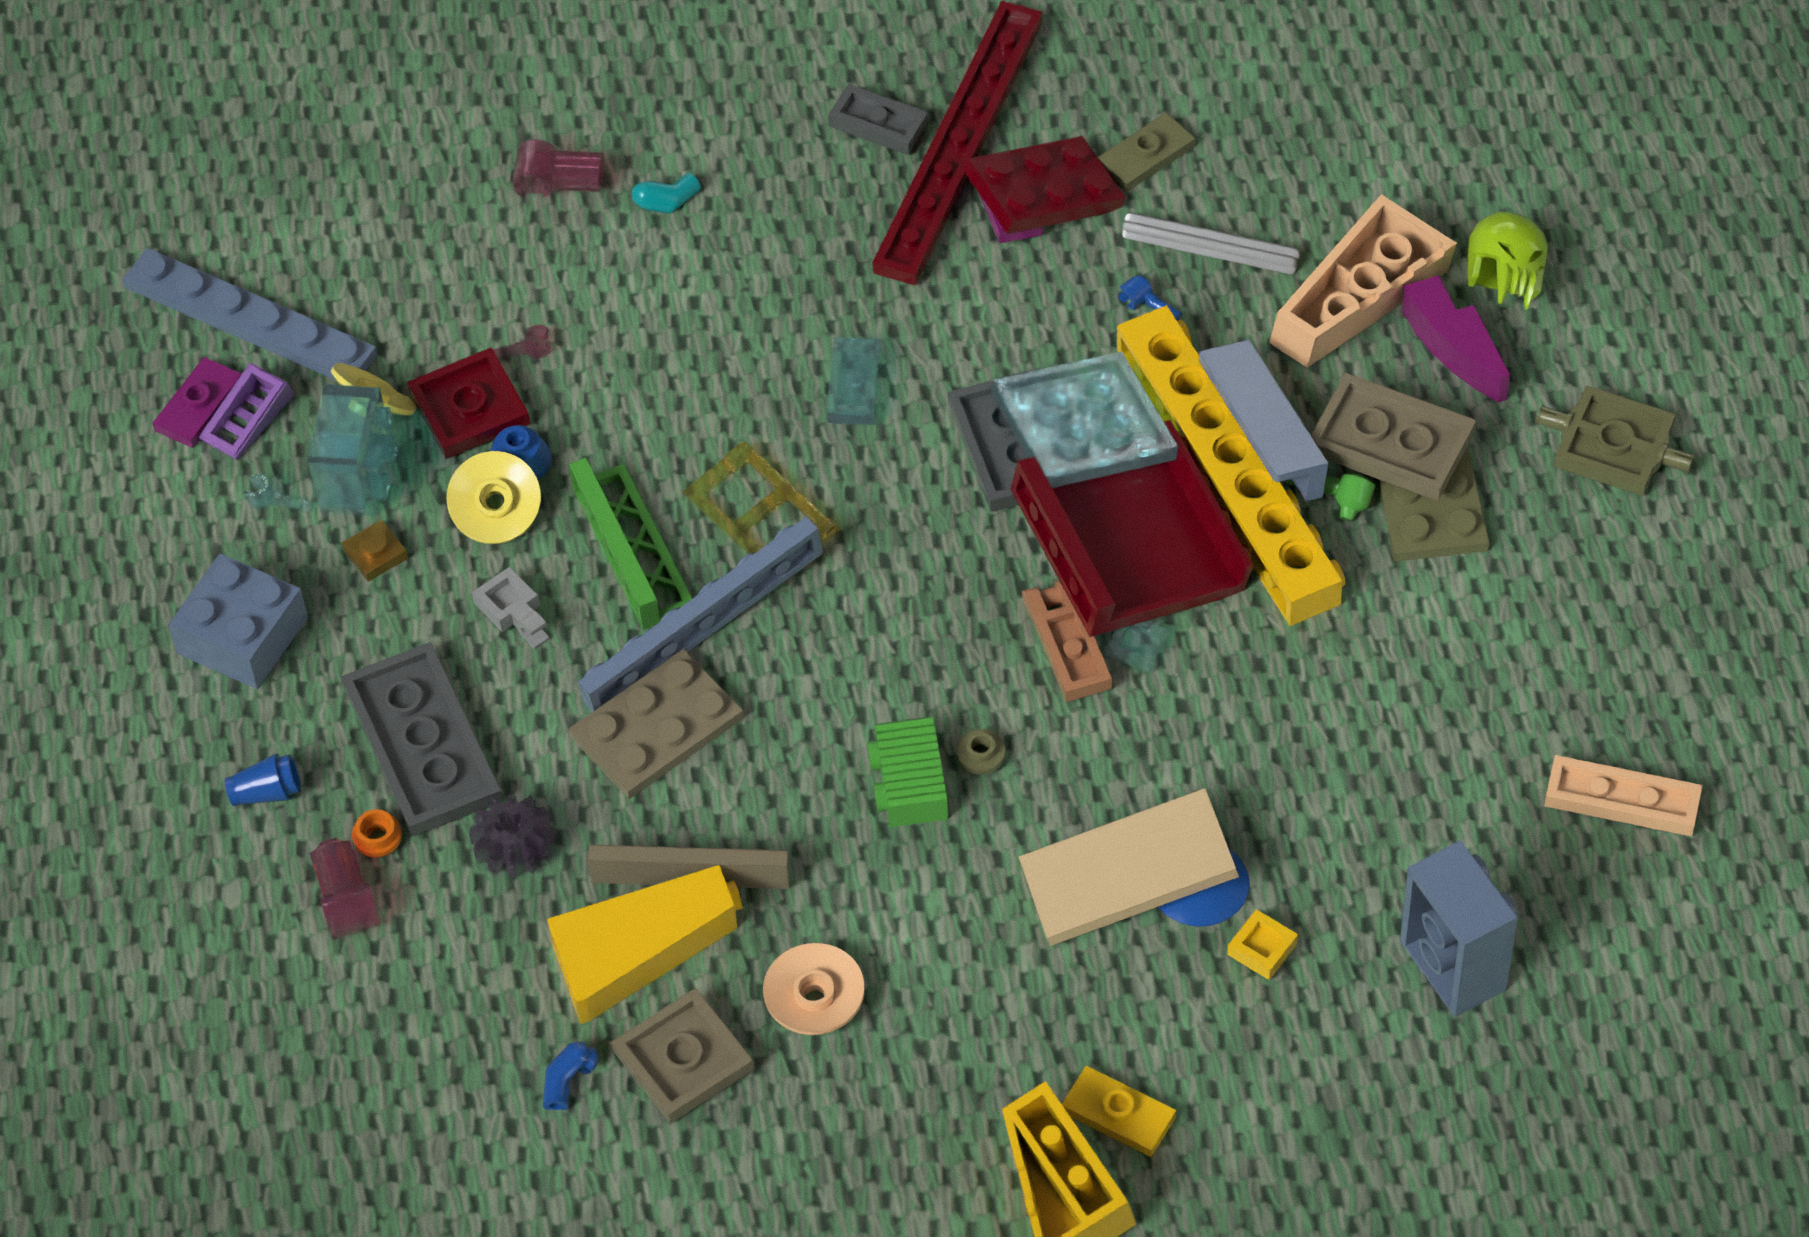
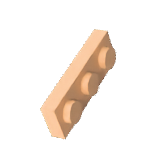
(1623, 795)

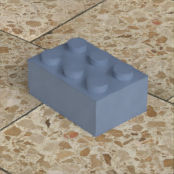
(1458, 927)

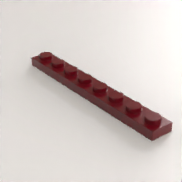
(956, 140)

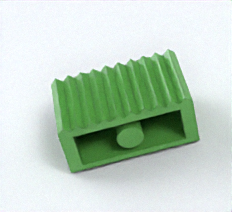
(910, 772)

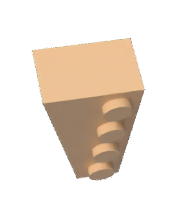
(1360, 281)

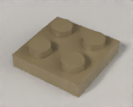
(682, 1055)

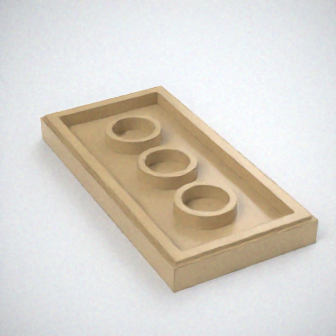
(1128, 867)

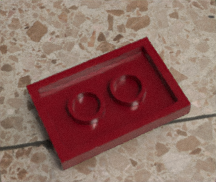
(1044, 184)

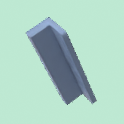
(1266, 416)

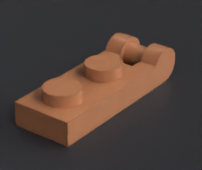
(1069, 648)

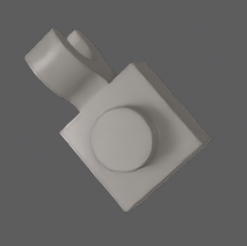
(512, 602)

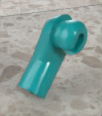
(665, 197)

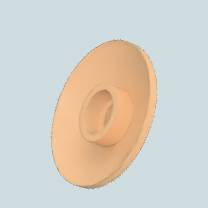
(813, 969)

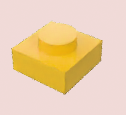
(1262, 944)

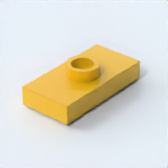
(1119, 1111)

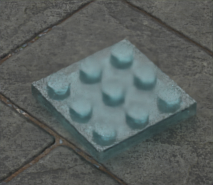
(1084, 419)

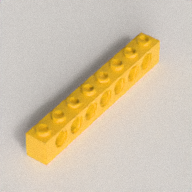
(1182, 392)

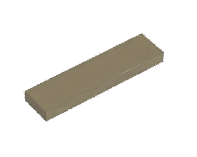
(660, 864)

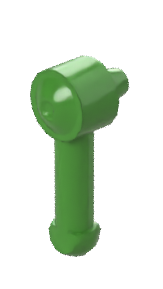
(1350, 491)

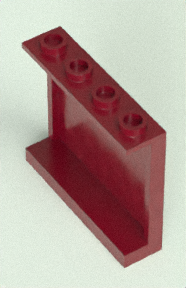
(1135, 540)

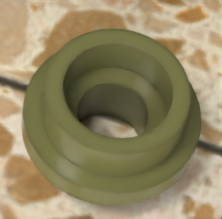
(980, 762)

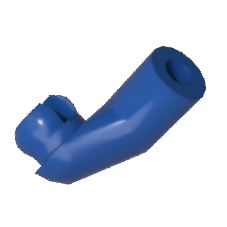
(558, 1074)

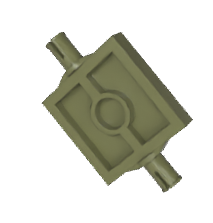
(1614, 440)

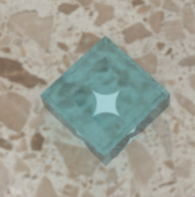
(1137, 645)

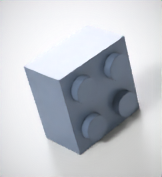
(238, 621)

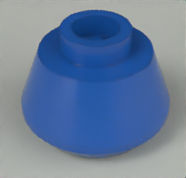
(526, 445)

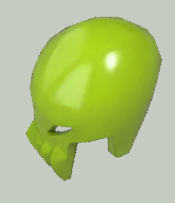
(1507, 255)

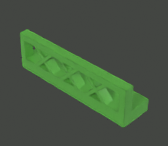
(621, 549)

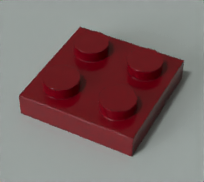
(468, 402)

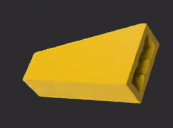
(640, 936)

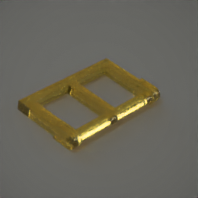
(783, 491)

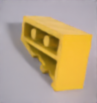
(1060, 1173)

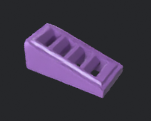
(252, 378)

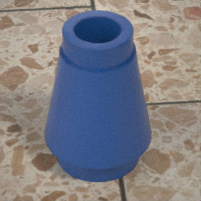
(264, 782)

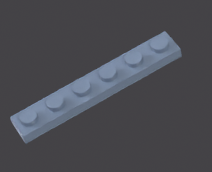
(245, 314)
(705, 613)

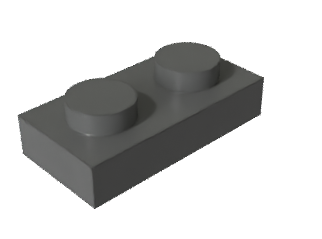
(878, 119)

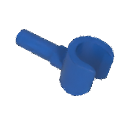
(1140, 291)

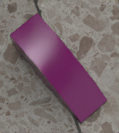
(1455, 337)

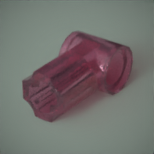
(544, 169)
(345, 897)

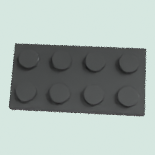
(421, 738)

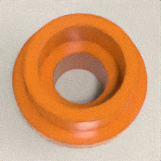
(373, 821)

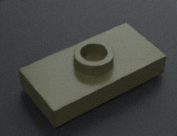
(1147, 151)

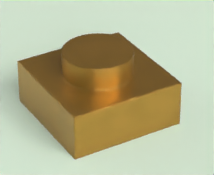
(374, 550)

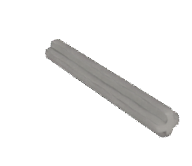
(1211, 243)

